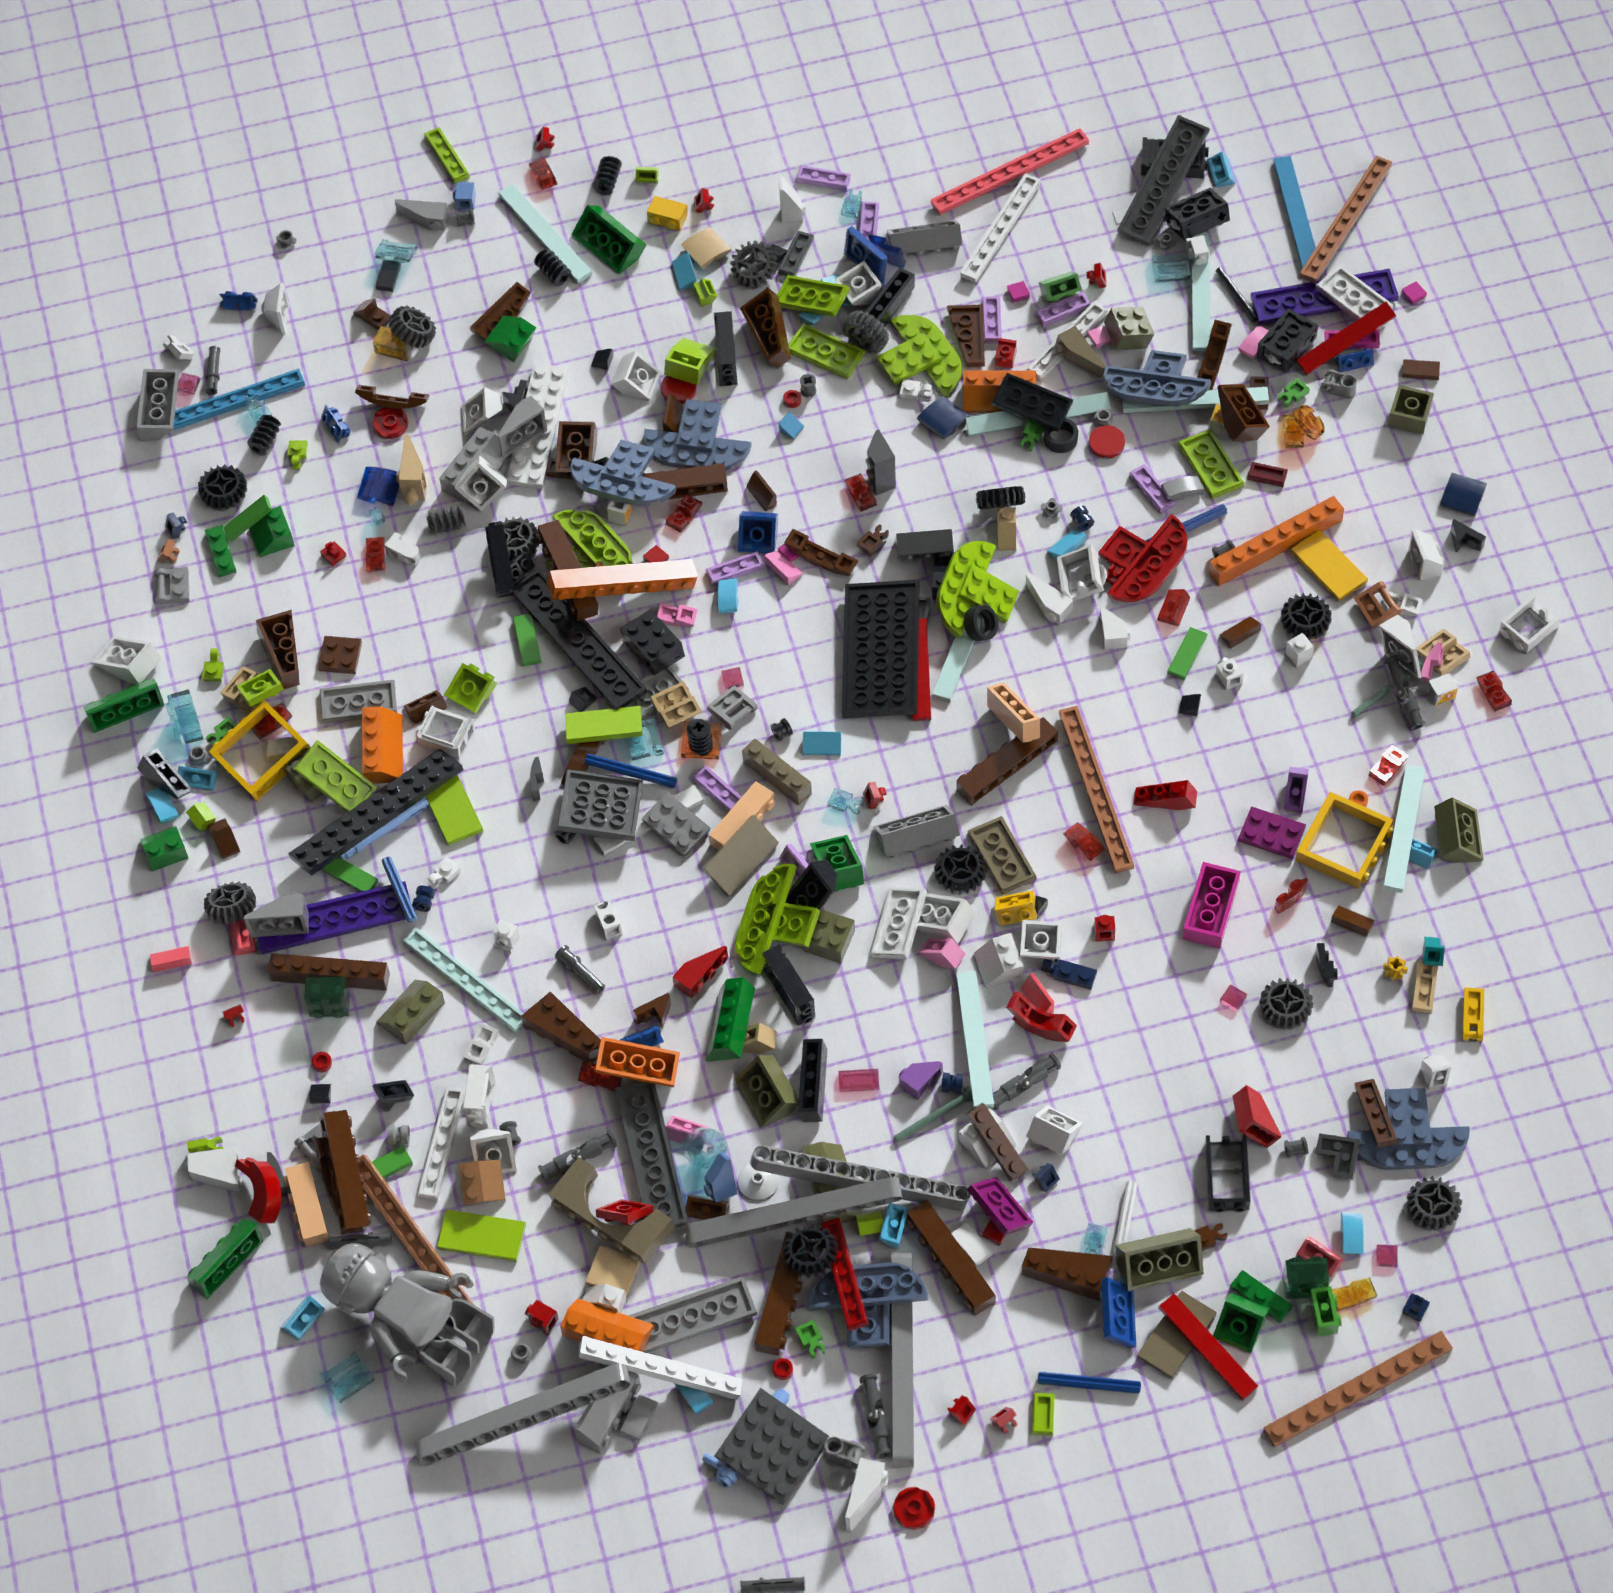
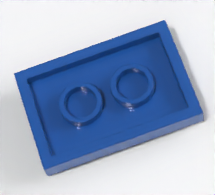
(861, 249)
(1118, 1313)

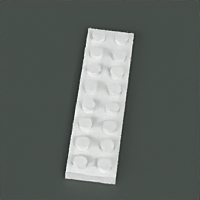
(531, 460)

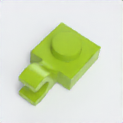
(296, 451)
(214, 669)
(204, 1144)

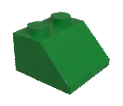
(510, 336)
(272, 533)
(164, 848)
(1240, 1322)

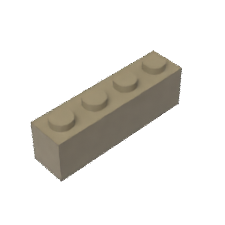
(776, 771)

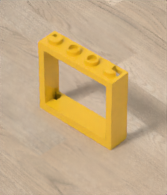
(277, 771)
(1333, 869)

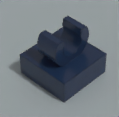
(175, 525)
(1046, 1177)
(1416, 1307)

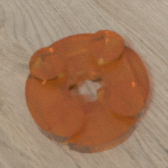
(1308, 423)

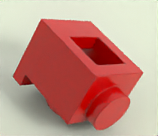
(1006, 353)
(1104, 924)
(542, 1316)

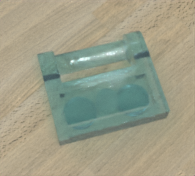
(395, 251)
(1171, 271)
(638, 745)
(351, 1381)

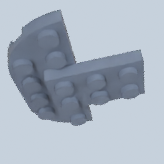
(1157, 382)
(696, 440)
(622, 476)
(1417, 1143)
(879, 1287)

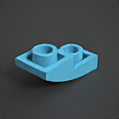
(727, 596)
(162, 805)
(1352, 1233)
(697, 1399)

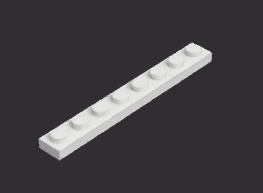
(1000, 228)
(661, 1368)

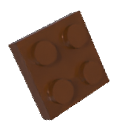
(340, 654)

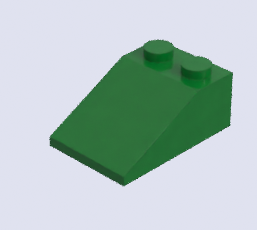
(843, 860)

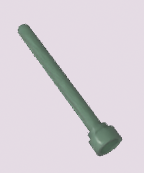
(1378, 696)
(966, 1096)

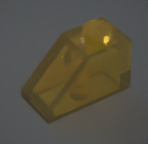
(388, 345)

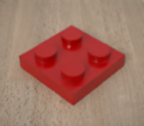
(624, 1211)

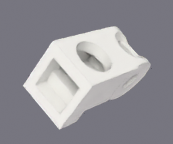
(402, 551)
(608, 919)

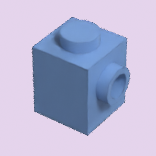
(464, 195)

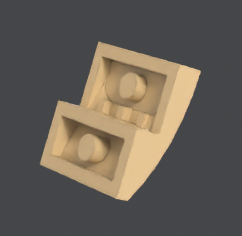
(706, 247)
(1453, 654)
(232, 693)
(675, 704)
(613, 1269)

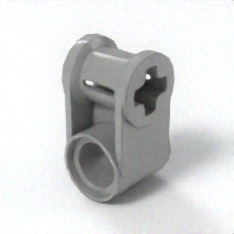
(1340, 384)
(845, 1452)

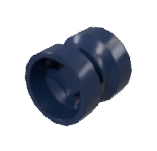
(1082, 519)
(423, 898)
(952, 1083)

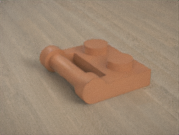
(1372, 609)

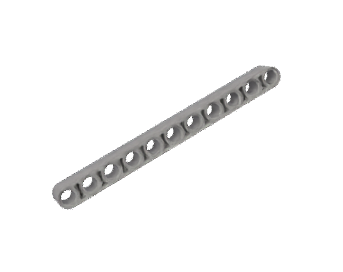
(851, 1171)
(793, 1212)
(902, 1376)
(522, 1414)

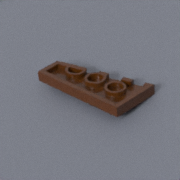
(507, 305)
(968, 328)

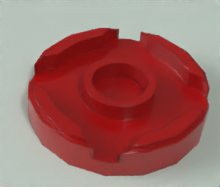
(678, 388)
(390, 423)
(1107, 441)
(914, 1508)

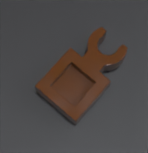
(872, 541)
(1209, 1236)

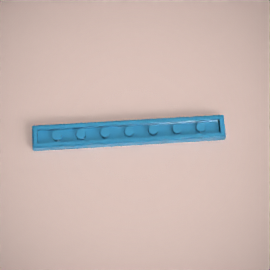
(1294, 208)
(236, 398)

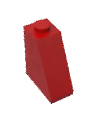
(1254, 1117)

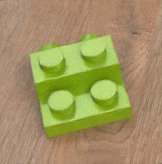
(470, 687)
(260, 688)

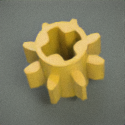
(1393, 963)

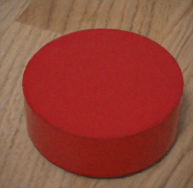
(792, 399)
(322, 1062)
(782, 1369)

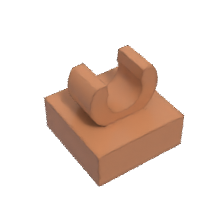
(166, 552)

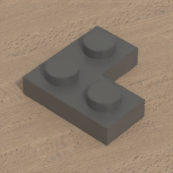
(1345, 1153)

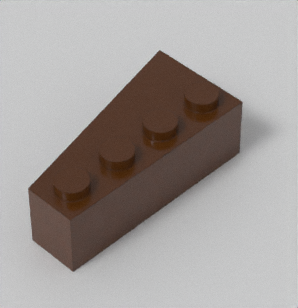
(767, 325)
(279, 644)
(562, 1027)
(1068, 1270)

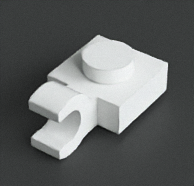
(178, 349)
(913, 389)
(445, 870)

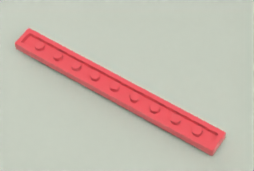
(1009, 171)

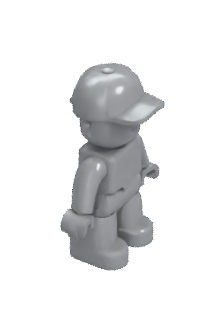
(408, 1311)

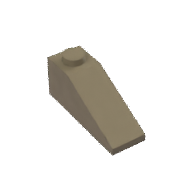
(1077, 349)

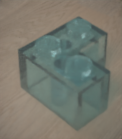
(184, 715)

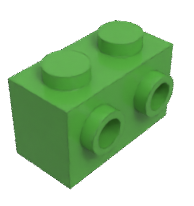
(1060, 286)
(1324, 1312)

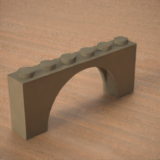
(638, 1240)

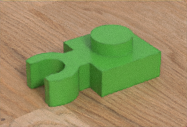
(1294, 391)
(1033, 433)
(221, 730)
(810, 1336)

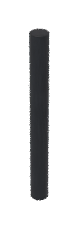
(1236, 294)

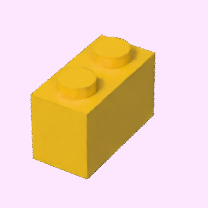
(667, 213)

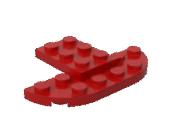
(1145, 563)

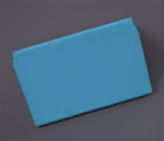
(790, 426)

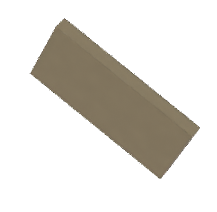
(740, 855)
(1002, 855)
(1166, 1346)

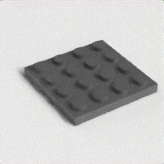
(600, 805)
(771, 1446)

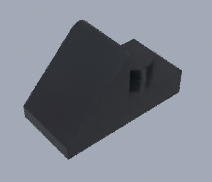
(519, 394)
(1463, 534)
(393, 1092)

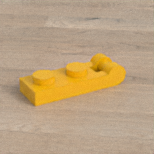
(1473, 1013)

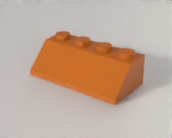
(982, 386)
(382, 744)
(637, 1062)
(605, 1325)

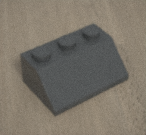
(880, 465)
(924, 544)

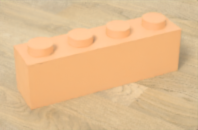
(1013, 712)
(754, 802)
(307, 1204)

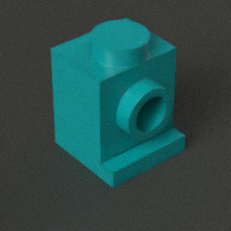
(1433, 951)

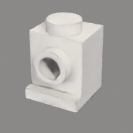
(1197, 250)
(1229, 673)
(505, 935)

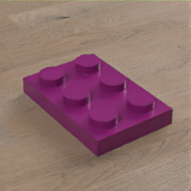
(1272, 832)
(1000, 1206)

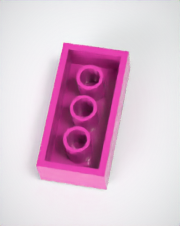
(1211, 905)

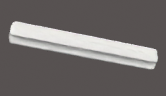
(1126, 1213)

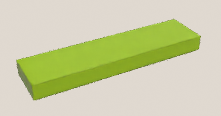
(446, 155)

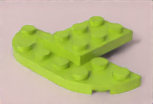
(922, 350)
(592, 539)
(969, 584)
(771, 919)

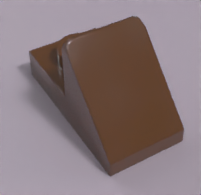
(372, 314)
(224, 838)
(658, 1007)

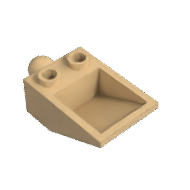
(411, 475)

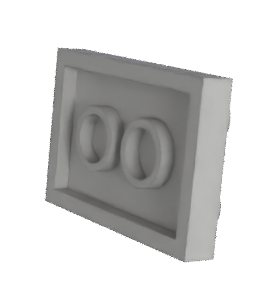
(676, 824)

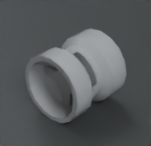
(398, 1135)

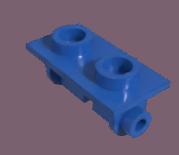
(231, 299)
(1355, 360)
(334, 423)
(647, 1037)

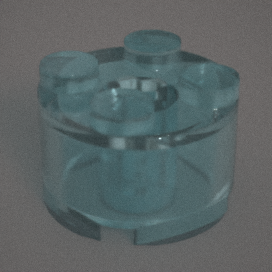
(694, 1144)

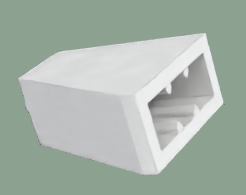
(215, 1168)

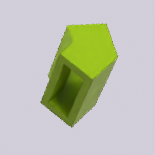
(647, 171)
(705, 292)
(201, 815)
(870, 1223)

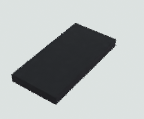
(1032, 402)

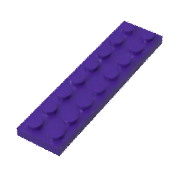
(1307, 301)
(342, 917)

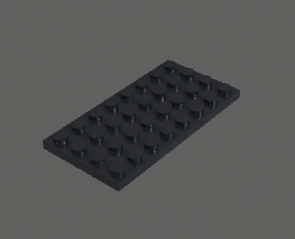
(881, 649)

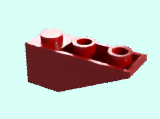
(1170, 795)
(695, 973)

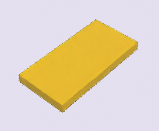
(1329, 565)

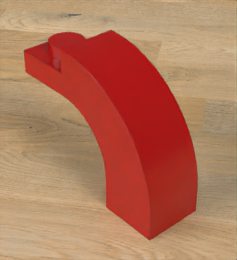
(1038, 1022)
(266, 1188)

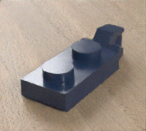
(1070, 972)

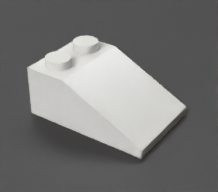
(1399, 641)
(127, 659)
(945, 917)
(866, 1491)

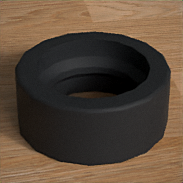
(1062, 446)
(990, 620)

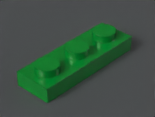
(220, 551)
(1258, 1293)

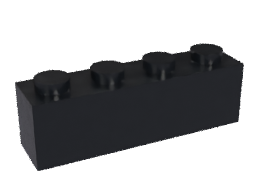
(892, 296)
(812, 1080)

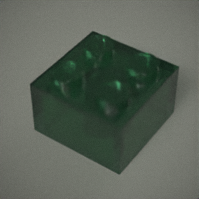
(327, 997)
(1303, 1275)

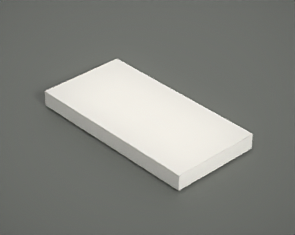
(1350, 293)
(898, 923)

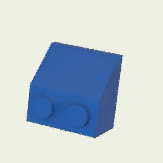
(757, 532)

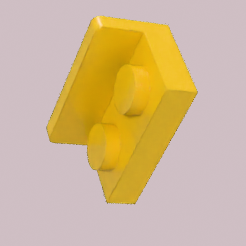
(1015, 908)

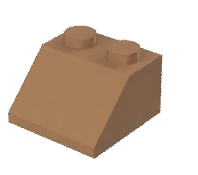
(481, 1182)

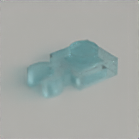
(852, 205)
(257, 408)
(842, 800)
(1095, 1238)

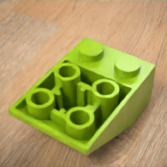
(688, 360)

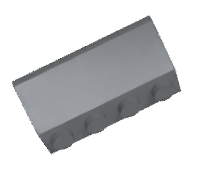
(926, 237)
(157, 403)
(482, 444)
(917, 831)
(604, 1416)

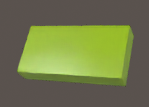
(1043, 1414)

